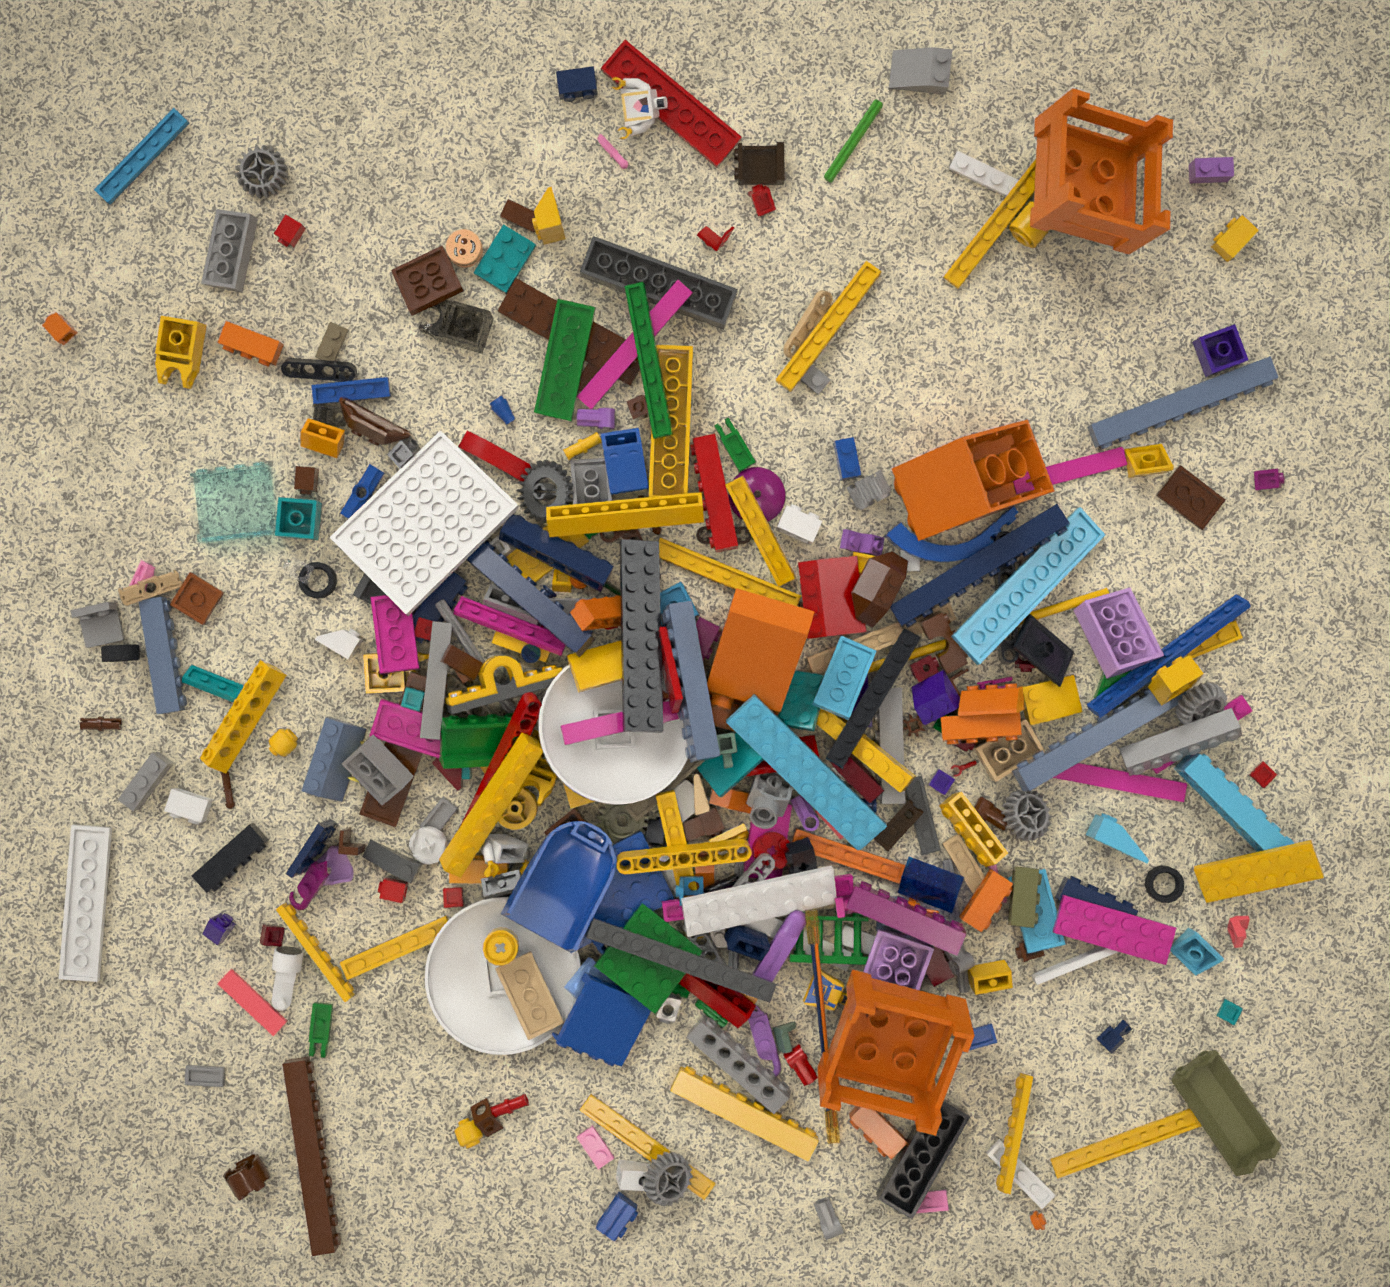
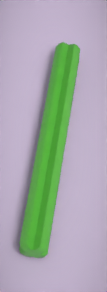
(853, 140)

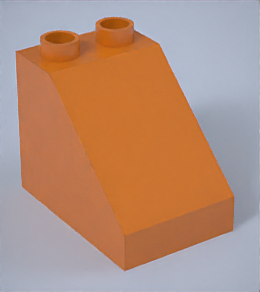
(970, 479)
(757, 651)

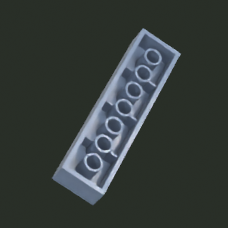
(696, 705)

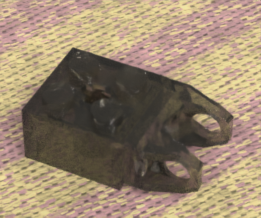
(453, 323)

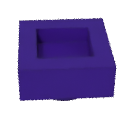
(941, 781)

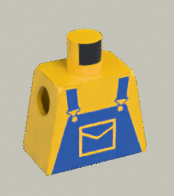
(831, 992)

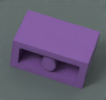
(1211, 170)

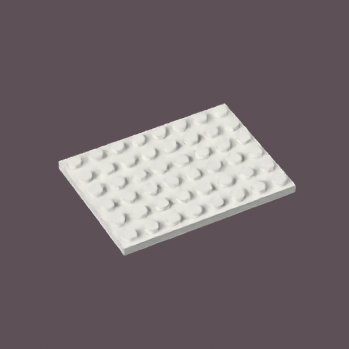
(424, 522)

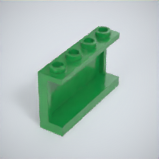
(471, 739)

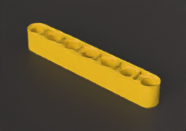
(693, 859)

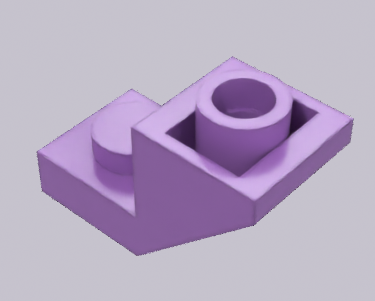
(862, 543)

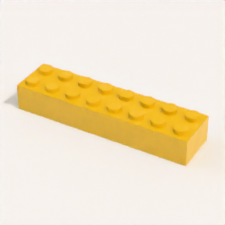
(671, 454)

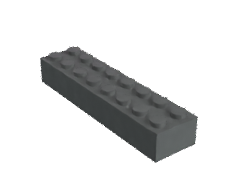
(619, 266)

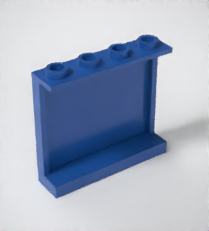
(603, 1022)

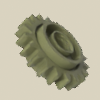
(613, 829)

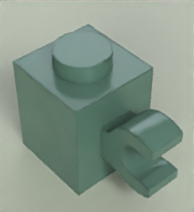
(727, 746)

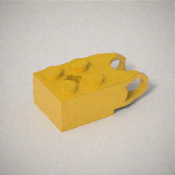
(178, 354)
(377, 682)
(540, 777)

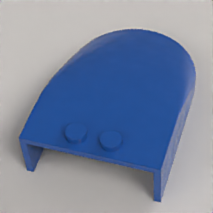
(564, 884)

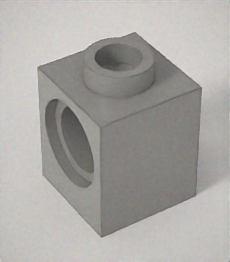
(664, 1017)

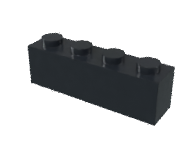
(230, 857)

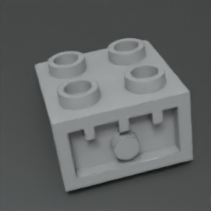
(99, 624)

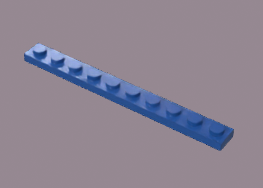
(1179, 647)

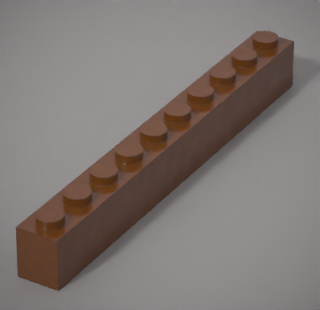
(310, 1156)

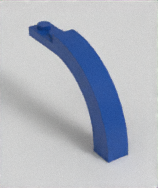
(927, 551)

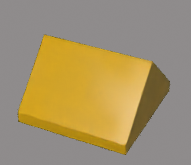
(1147, 460)

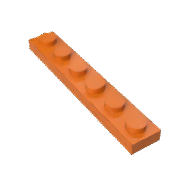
(852, 857)

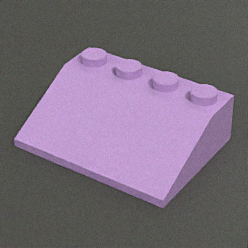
(1118, 632)
(898, 959)

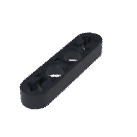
(318, 366)

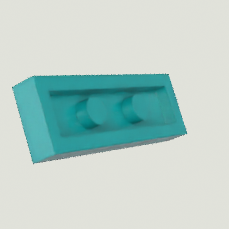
(212, 683)

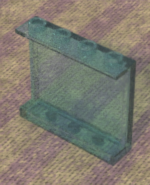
(235, 502)

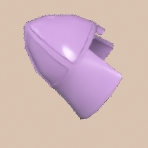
(340, 866)

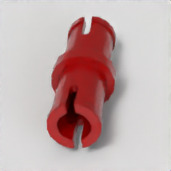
(510, 1105)

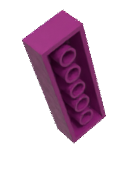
(907, 918)

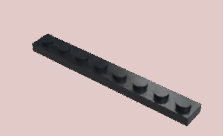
(873, 698)

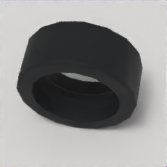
(331, 585)
(119, 653)
(1179, 885)

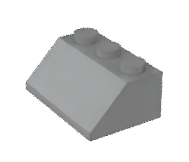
(377, 770)

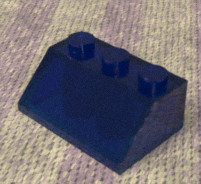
(930, 884)

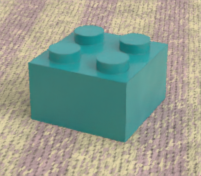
(298, 518)

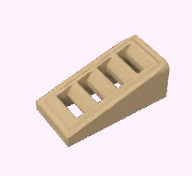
(700, 799)

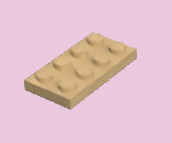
(529, 995)

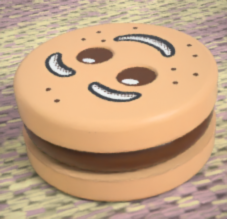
(464, 248)

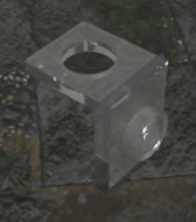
(290, 567)

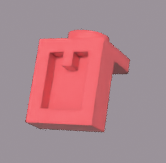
(1236, 930)

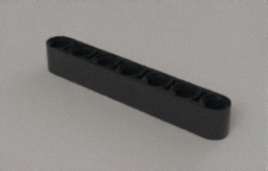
(1006, 645)

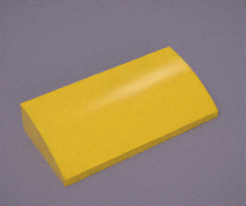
(597, 666)

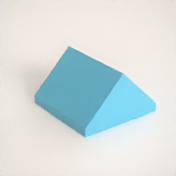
(1195, 952)

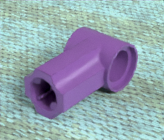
(596, 418)
(804, 811)

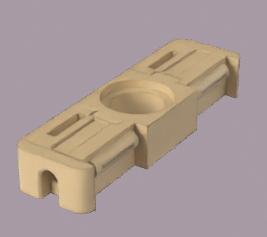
(162, 584)

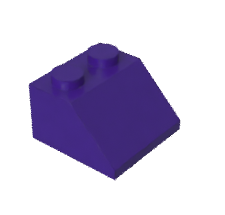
(934, 697)

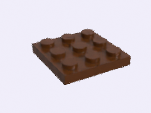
(427, 280)

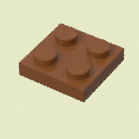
(197, 598)

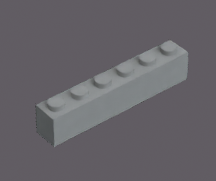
(891, 740)
(1180, 742)

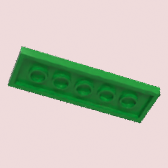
(564, 359)

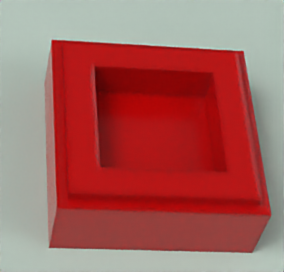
(1263, 774)
(453, 897)

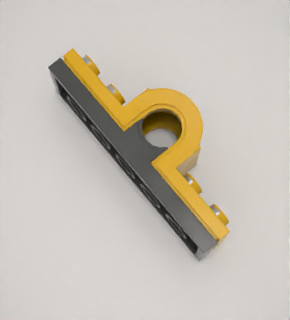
(490, 691)

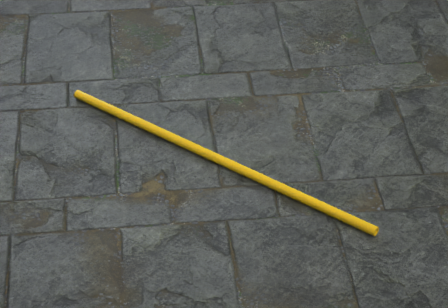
(1038, 614)

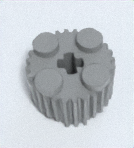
(869, 489)

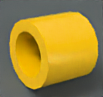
(1023, 232)
(501, 935)

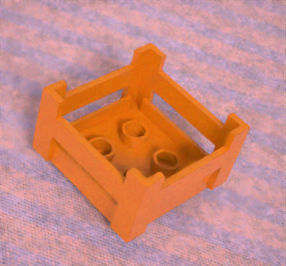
(1091, 179)
(895, 1043)

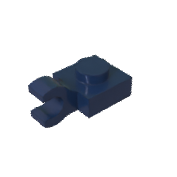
(1112, 1038)

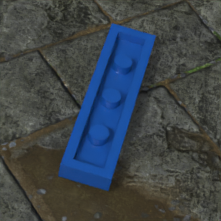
(352, 390)

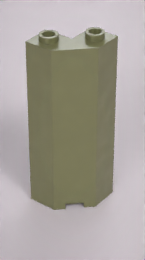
(1225, 1112)

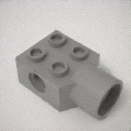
(768, 799)

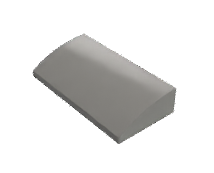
(229, 250)

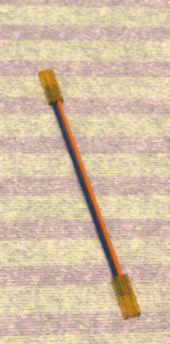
(813, 937)

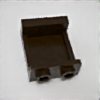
(760, 165)

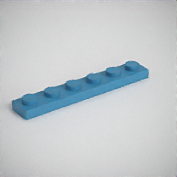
(141, 156)

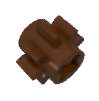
(908, 727)

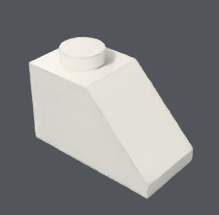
(342, 642)

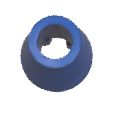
(502, 409)

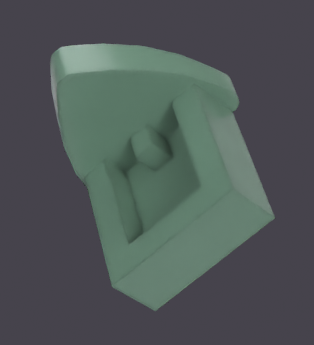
(782, 1036)

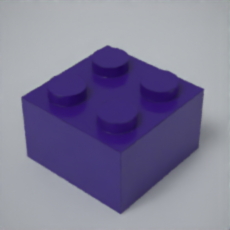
(1220, 350)

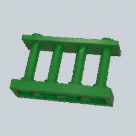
(837, 956)

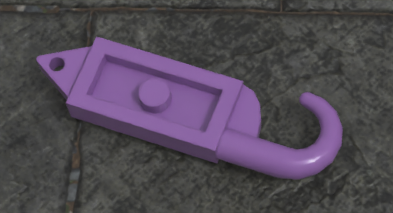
(764, 1038)

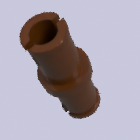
(101, 723)

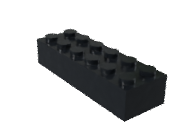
(921, 1162)

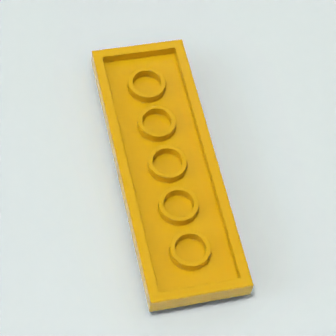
(1259, 871)

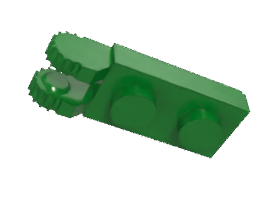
(735, 446)
(320, 1027)

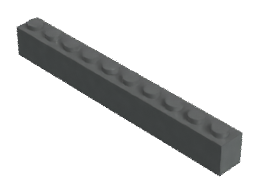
(680, 960)

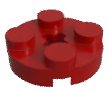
(768, 840)

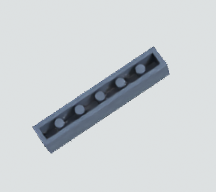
(162, 655)

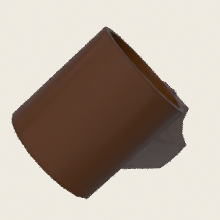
(990, 813)

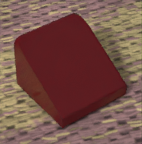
(271, 935)

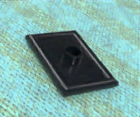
(1043, 650)

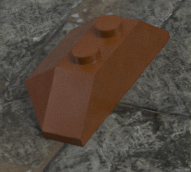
(371, 424)
(878, 587)

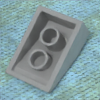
(921, 70)
(589, 481)

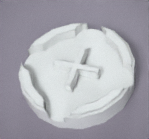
(428, 845)

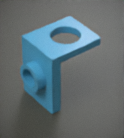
(683, 889)

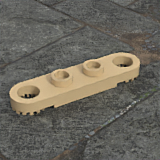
(808, 322)

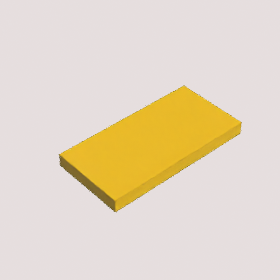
(535, 568)

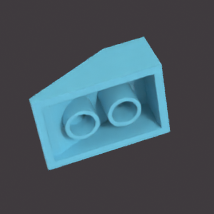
(1106, 830)

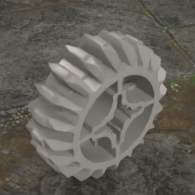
(276, 170)
(1201, 702)
(1026, 826)
(667, 1178)

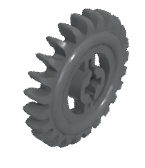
(531, 484)

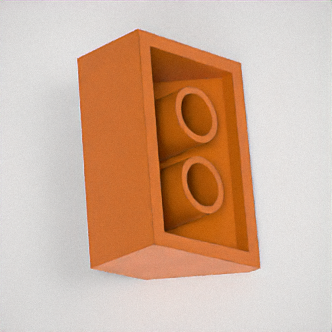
(991, 700)

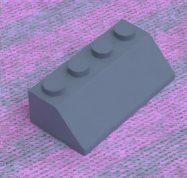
(326, 773)

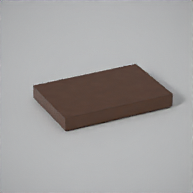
(1190, 497)

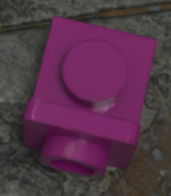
(1268, 479)

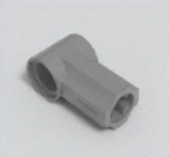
(961, 962)
(829, 1221)

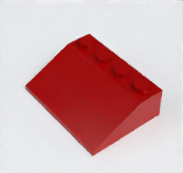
(827, 592)

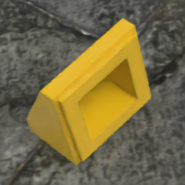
(561, 582)

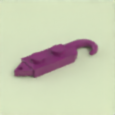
(310, 884)

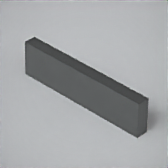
(924, 825)

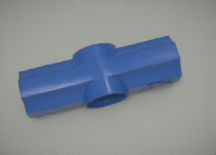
(368, 481)

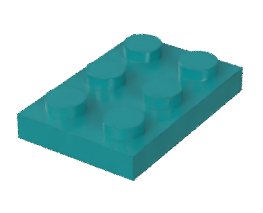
(504, 259)
(797, 707)

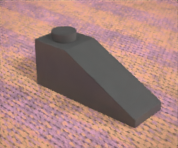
(392, 861)

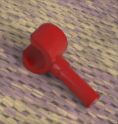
(963, 767)

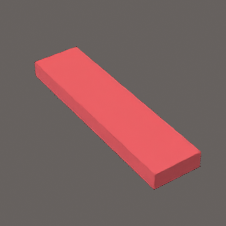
(252, 1002)

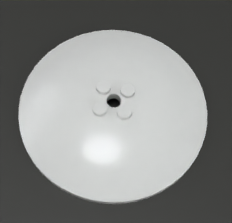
(611, 767)
(467, 989)

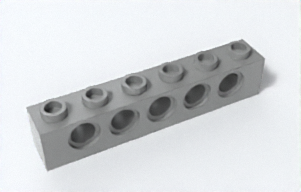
(773, 1099)

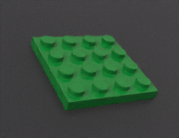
(640, 977)

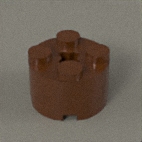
(247, 1176)

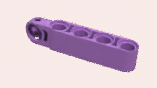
(781, 945)

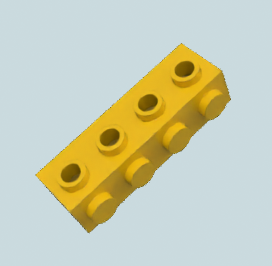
(973, 829)

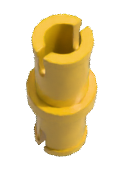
(582, 446)

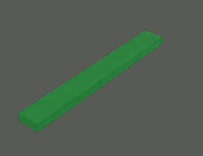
(648, 360)

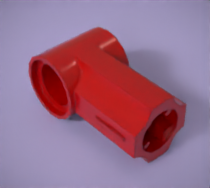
(798, 1061)

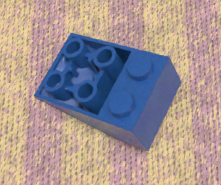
(624, 461)

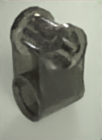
(327, 414)

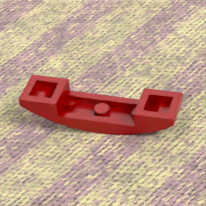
(494, 455)

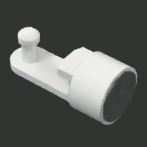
(286, 963)

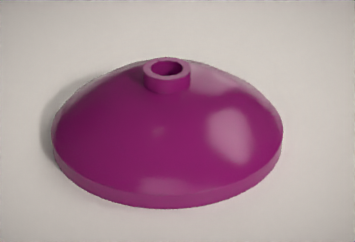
(771, 490)

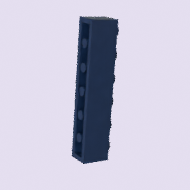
(556, 552)

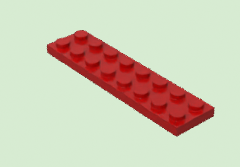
(684, 112)

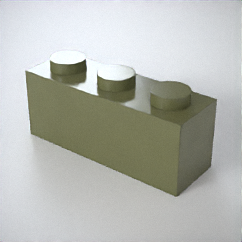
(1024, 897)

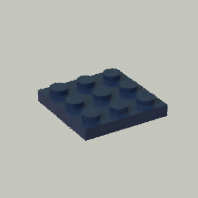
(312, 847)

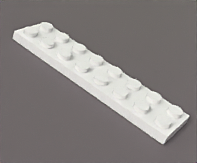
(758, 901)
(85, 903)

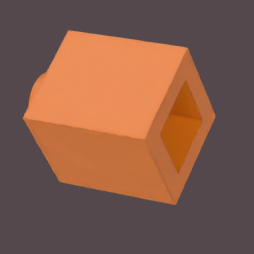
(59, 328)

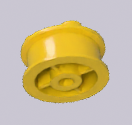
(526, 813)

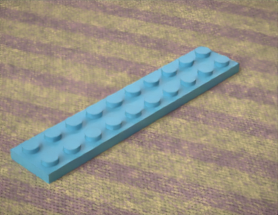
(1027, 587)
(806, 772)

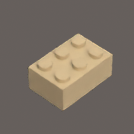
(1002, 756)

